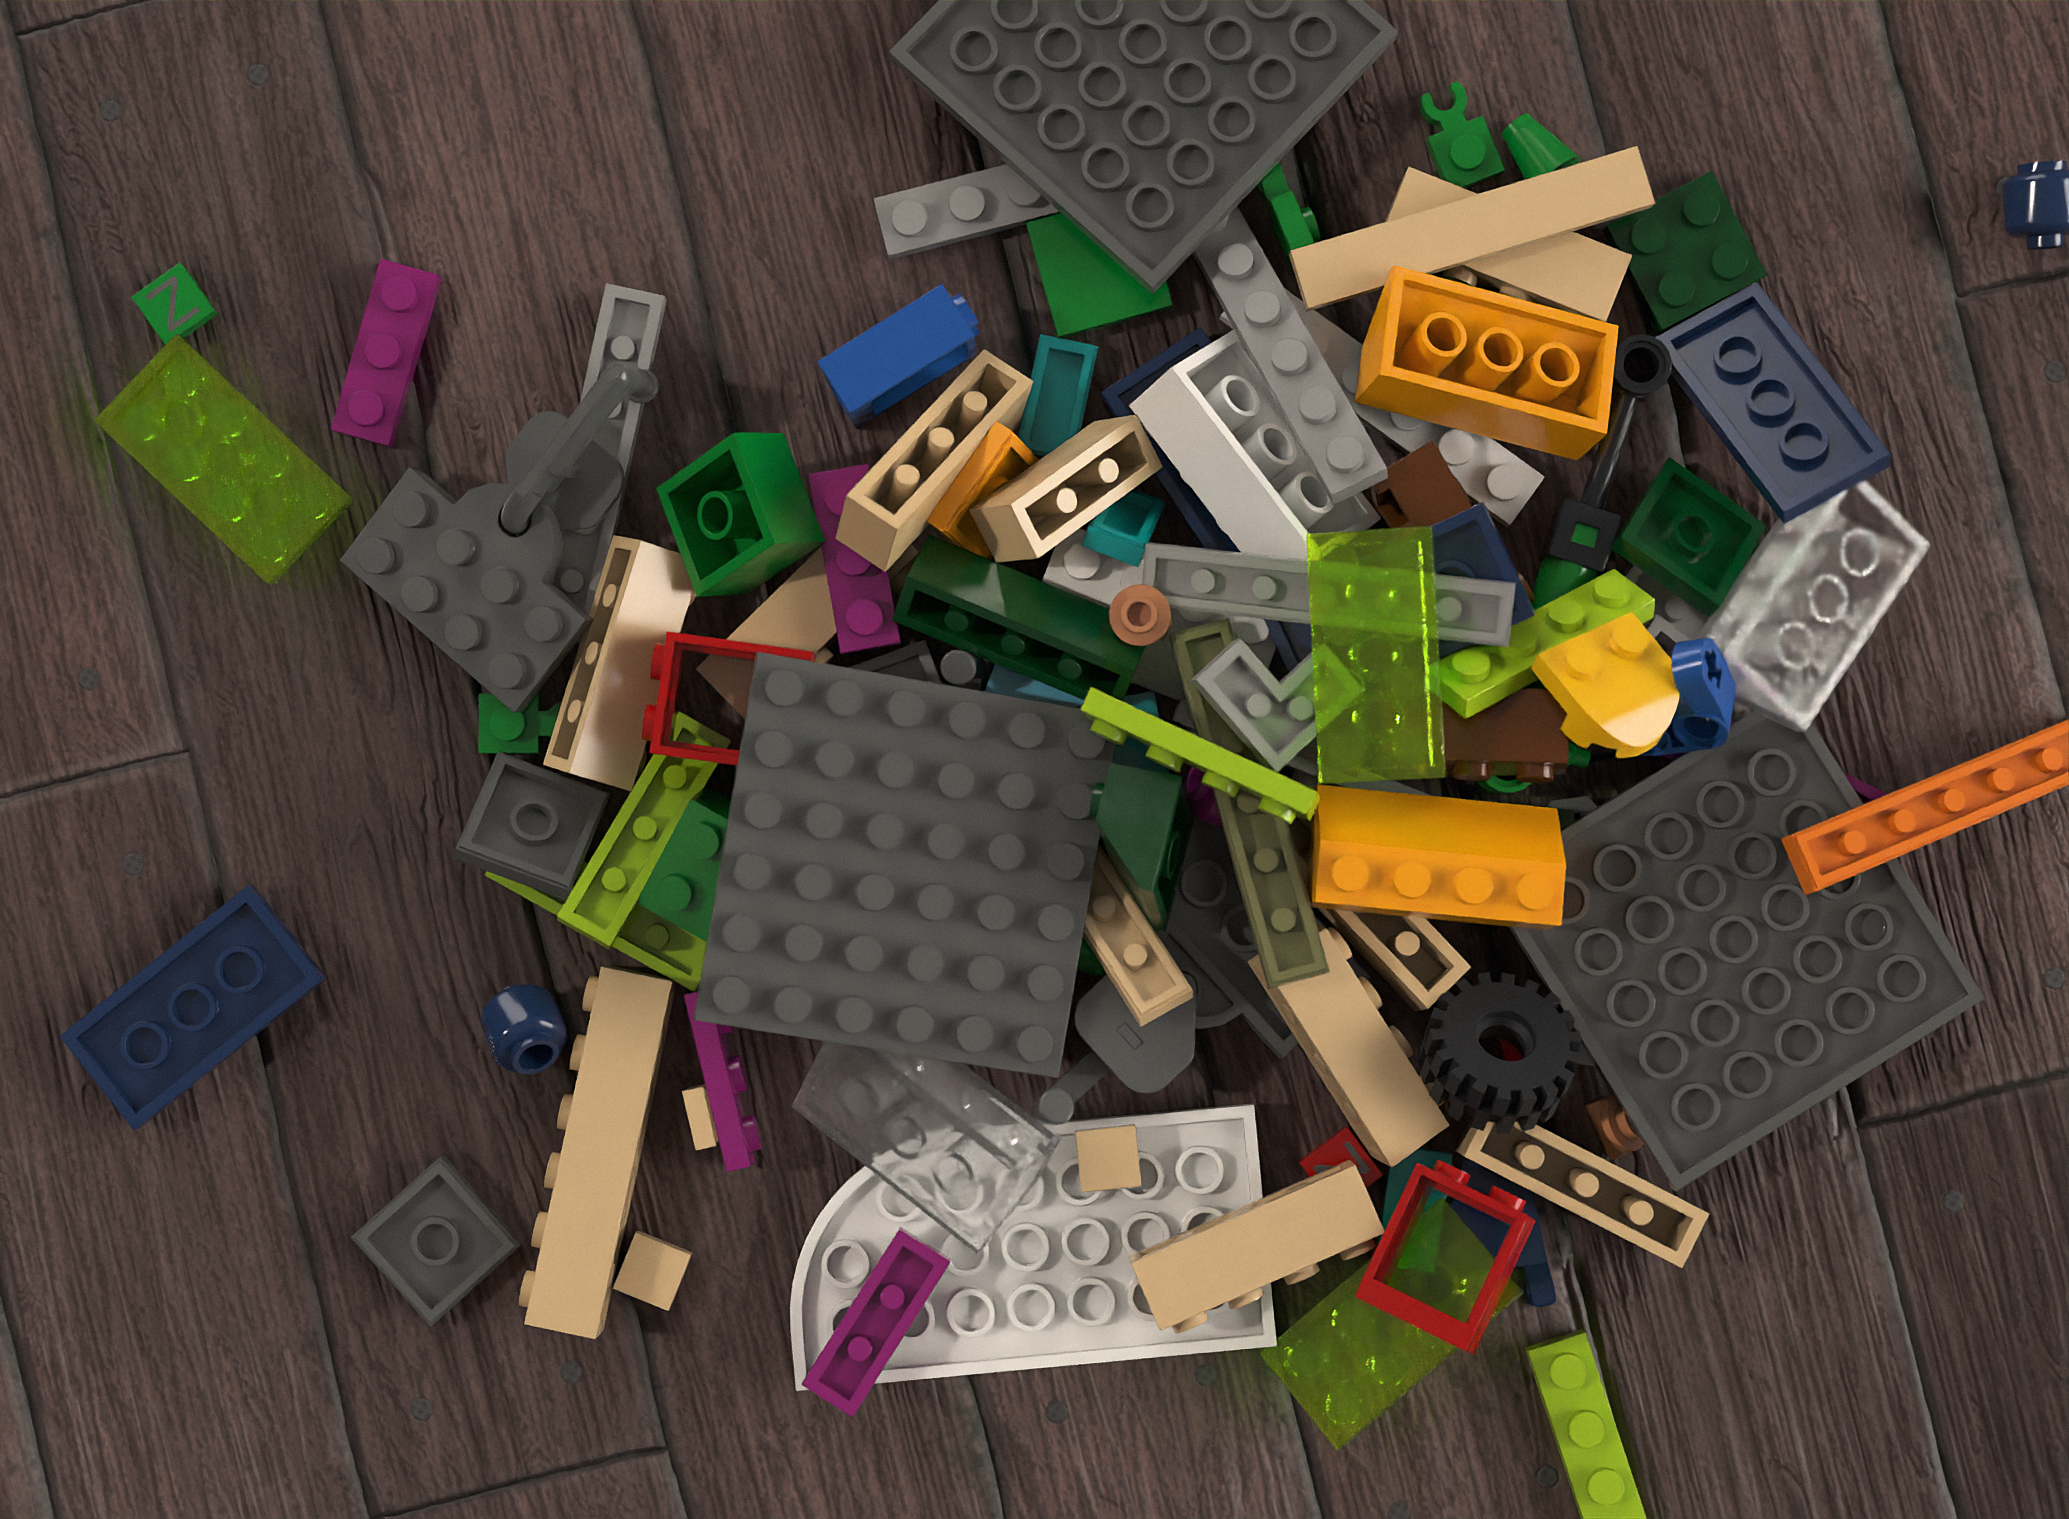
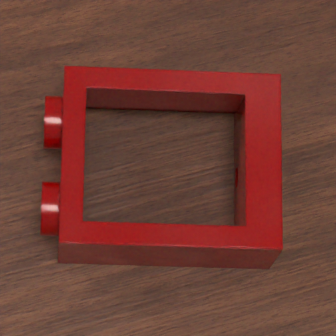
(668, 667)
(1451, 1182)

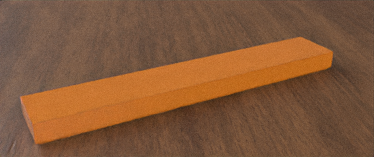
(1930, 809)

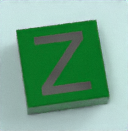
(175, 304)

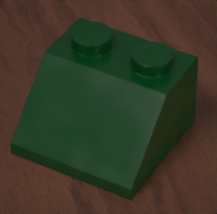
(1146, 834)

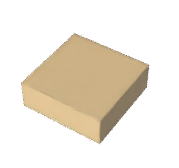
(700, 1117)
(1108, 1158)
(652, 1270)

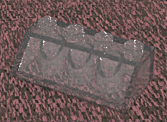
(1812, 602)
(929, 1134)

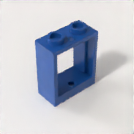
(901, 354)

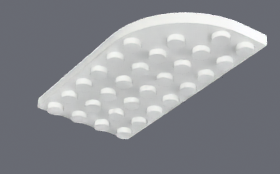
(1057, 1271)

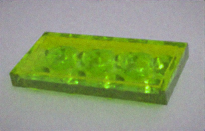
(224, 459)
(1376, 655)
(1356, 1360)

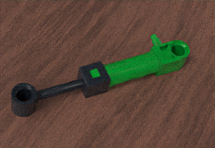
(1581, 530)

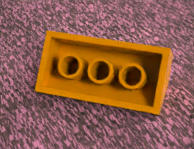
(1488, 364)
(1436, 858)

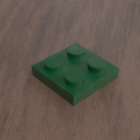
(1685, 252)
(1689, 537)

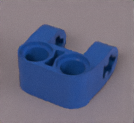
(1704, 700)

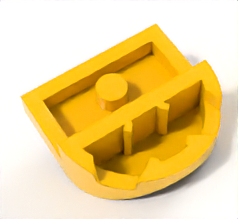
(1612, 686)

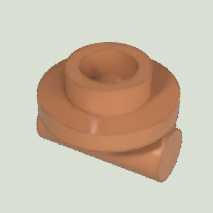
(1140, 615)
(1613, 1127)

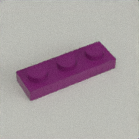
(386, 353)
(857, 587)
(724, 1082)
(876, 1322)

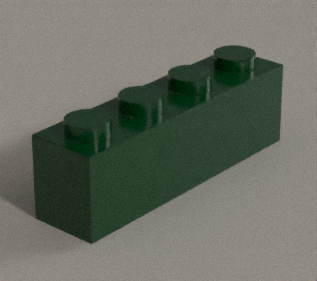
(1015, 621)

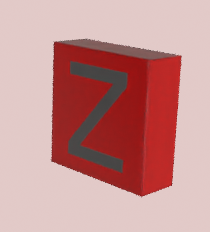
(1338, 1149)

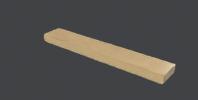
(1473, 227)

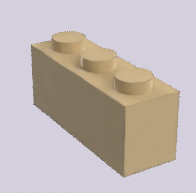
(1066, 489)

